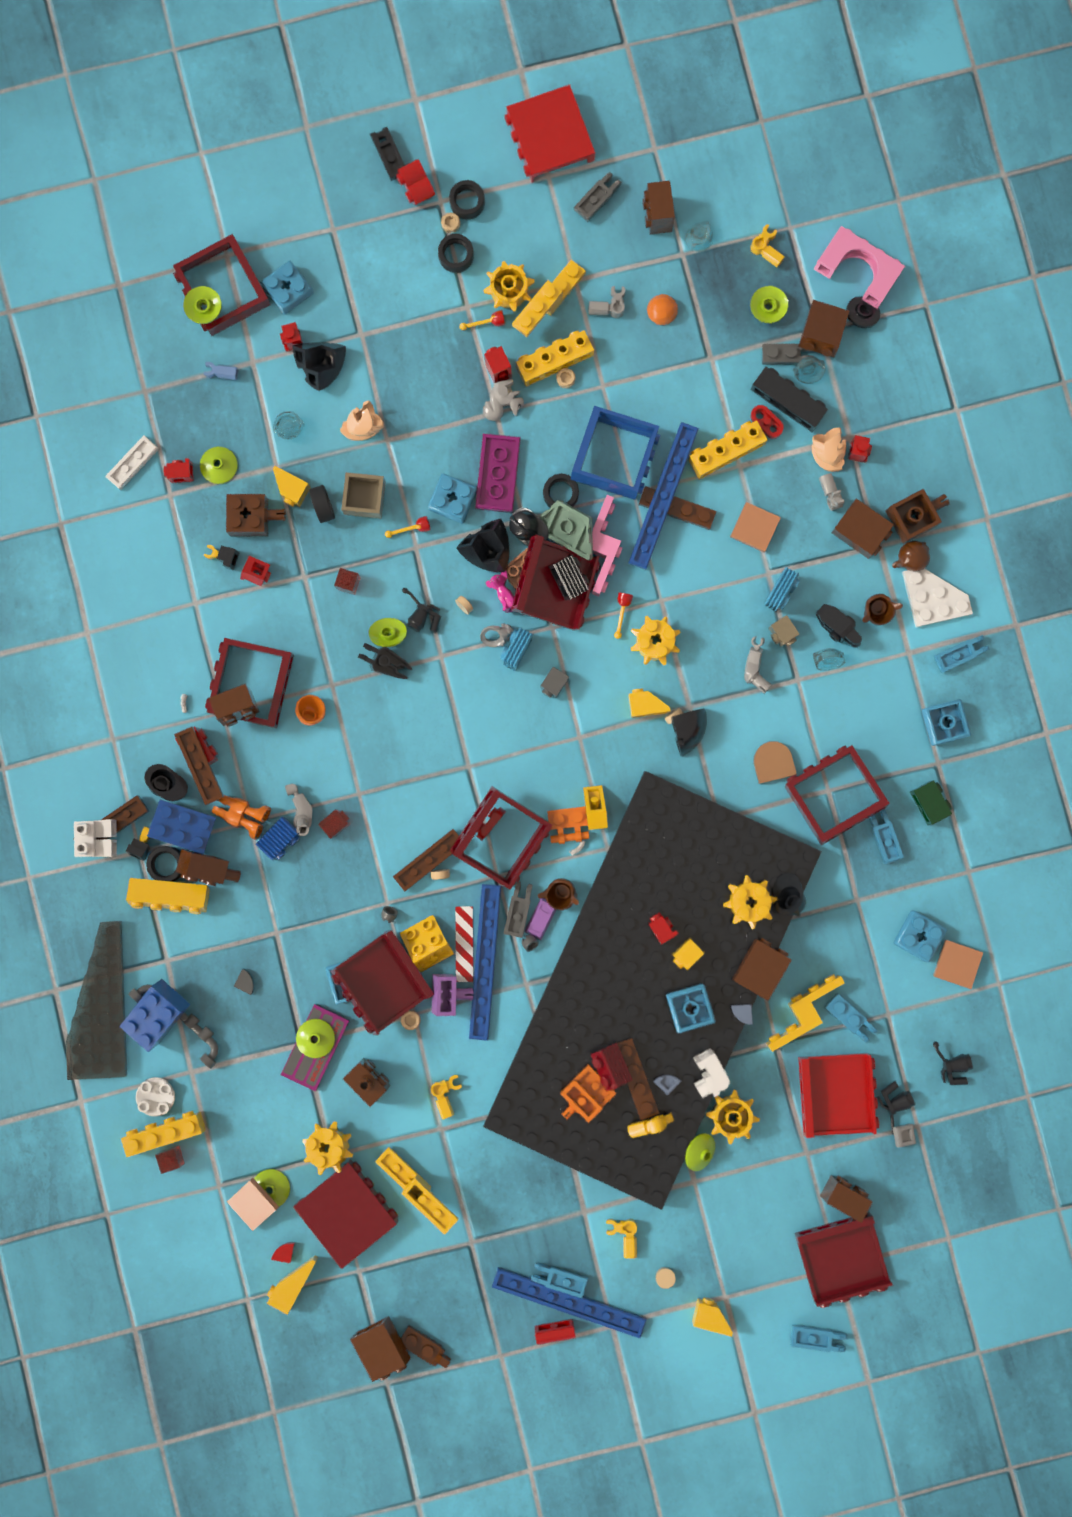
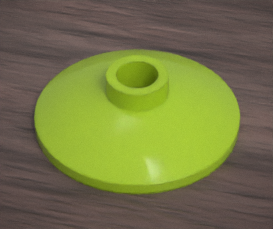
(769, 296)
(196, 299)
(223, 472)
(387, 632)
(325, 1037)
(700, 1152)
(277, 1181)

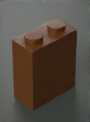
(823, 328)
(863, 529)
(762, 968)
(380, 1349)

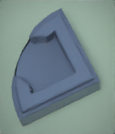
(743, 1013)
(667, 1083)

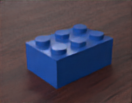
(181, 826)
(154, 1015)

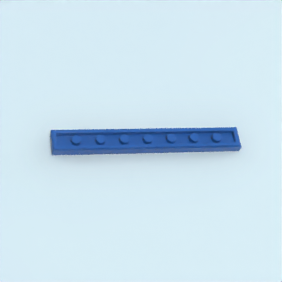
(663, 496)
(485, 962)
(580, 1307)

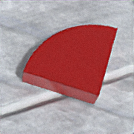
(284, 1253)

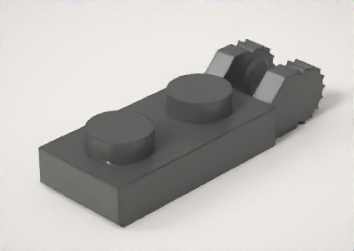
(596, 197)
(782, 354)
(518, 912)

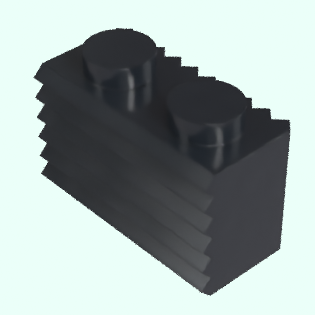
(569, 577)

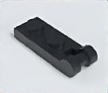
(388, 152)

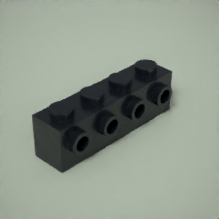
(789, 399)

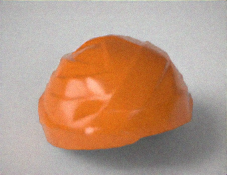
(662, 309)
(310, 710)

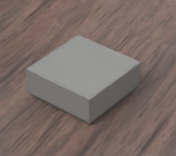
(904, 1135)

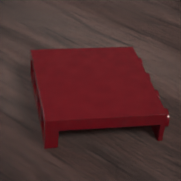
(538, 592)
(381, 982)
(346, 1213)
(842, 1260)

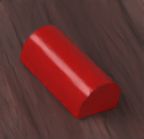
(554, 1332)

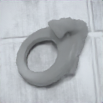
(504, 632)

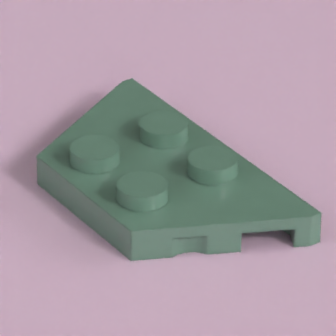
(570, 528)

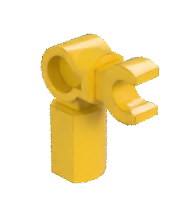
(759, 246)
(438, 1090)
(651, 1126)
(629, 1228)

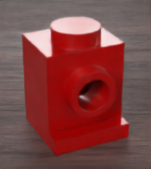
(290, 336)
(860, 449)
(179, 471)
(255, 566)
(662, 928)

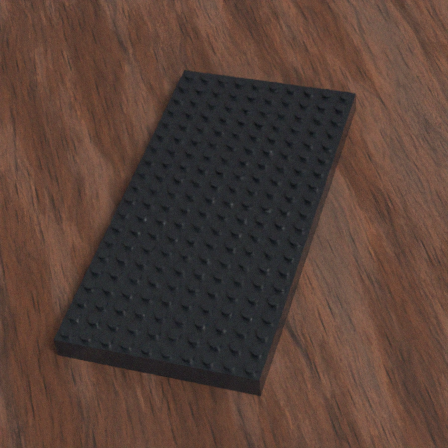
(613, 982)

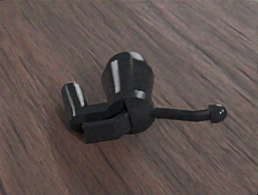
(419, 616)
(960, 1063)
(899, 1103)

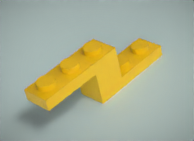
(548, 298)
(804, 1012)
(417, 1190)

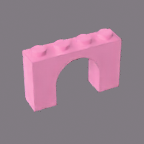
(848, 245)

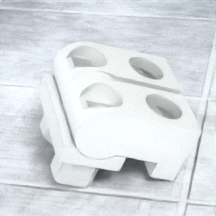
(85, 838)
(714, 1077)

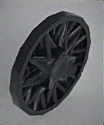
(862, 313)

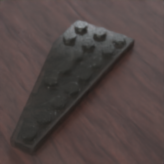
(95, 1040)

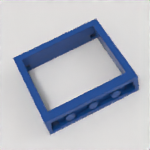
(626, 423)

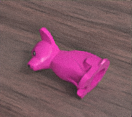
(504, 594)

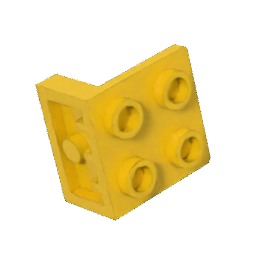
(426, 943)

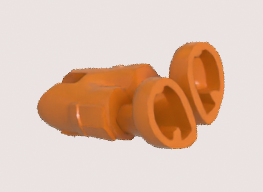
(236, 813)

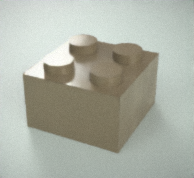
(363, 495)

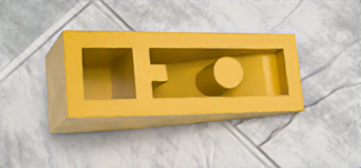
(287, 1290)

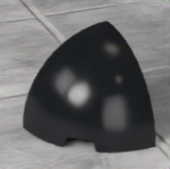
(319, 362)
(487, 547)
(689, 729)

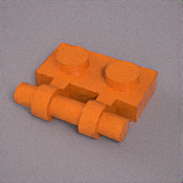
(567, 819)

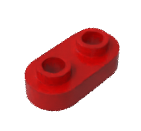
(768, 420)
(495, 815)

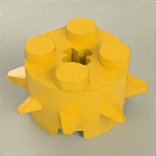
(503, 278)
(661, 649)
(757, 893)
(730, 1128)
(338, 1149)

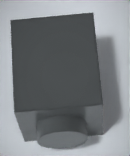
(554, 683)

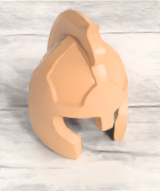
(362, 423)
(829, 450)

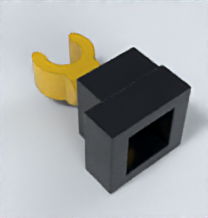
(226, 555)
(139, 848)

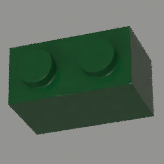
(931, 802)

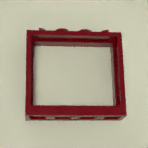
(238, 314)
(281, 685)
(476, 821)
(852, 821)

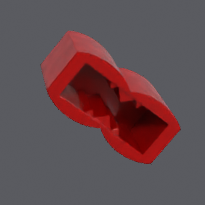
(415, 182)

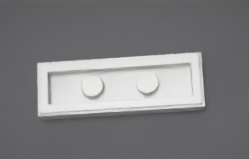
(132, 462)

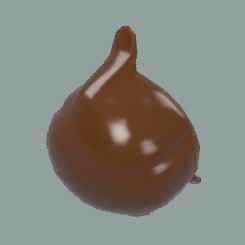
(913, 556)
(880, 609)
(560, 894)

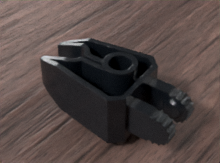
(838, 625)
(385, 661)

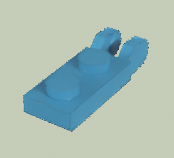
(959, 654)
(886, 838)
(849, 1016)
(561, 1280)
(816, 1339)

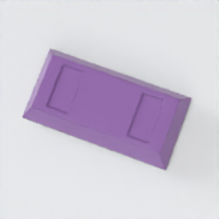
(540, 919)

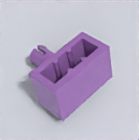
(446, 994)

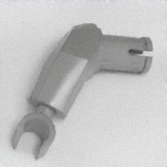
(752, 667)
(303, 815)

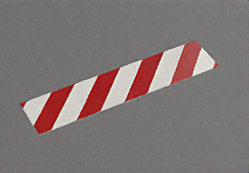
(464, 944)

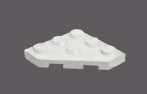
(934, 599)

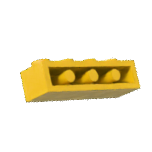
(553, 358)
(727, 450)
(167, 895)
(159, 1135)

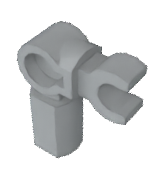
(616, 307)
(829, 487)

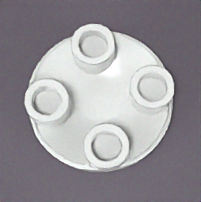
(155, 1096)

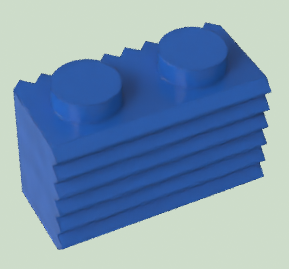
(278, 839)

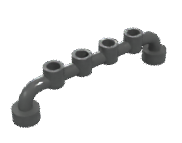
(191, 1022)

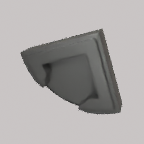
(245, 982)

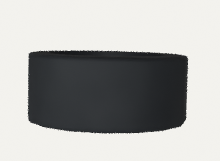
(463, 186)
(455, 239)
(560, 478)
(321, 503)
(151, 863)

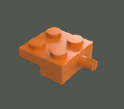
(586, 1094)

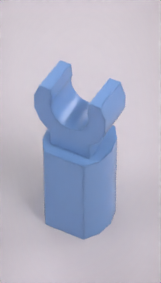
(222, 371)

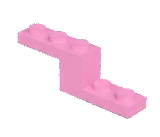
(605, 546)

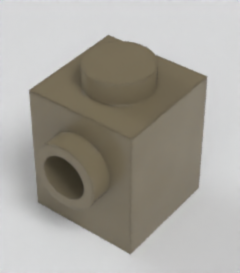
(784, 632)

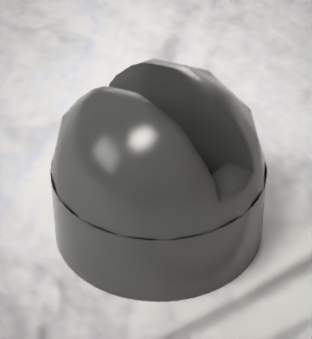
(389, 914)
(529, 943)

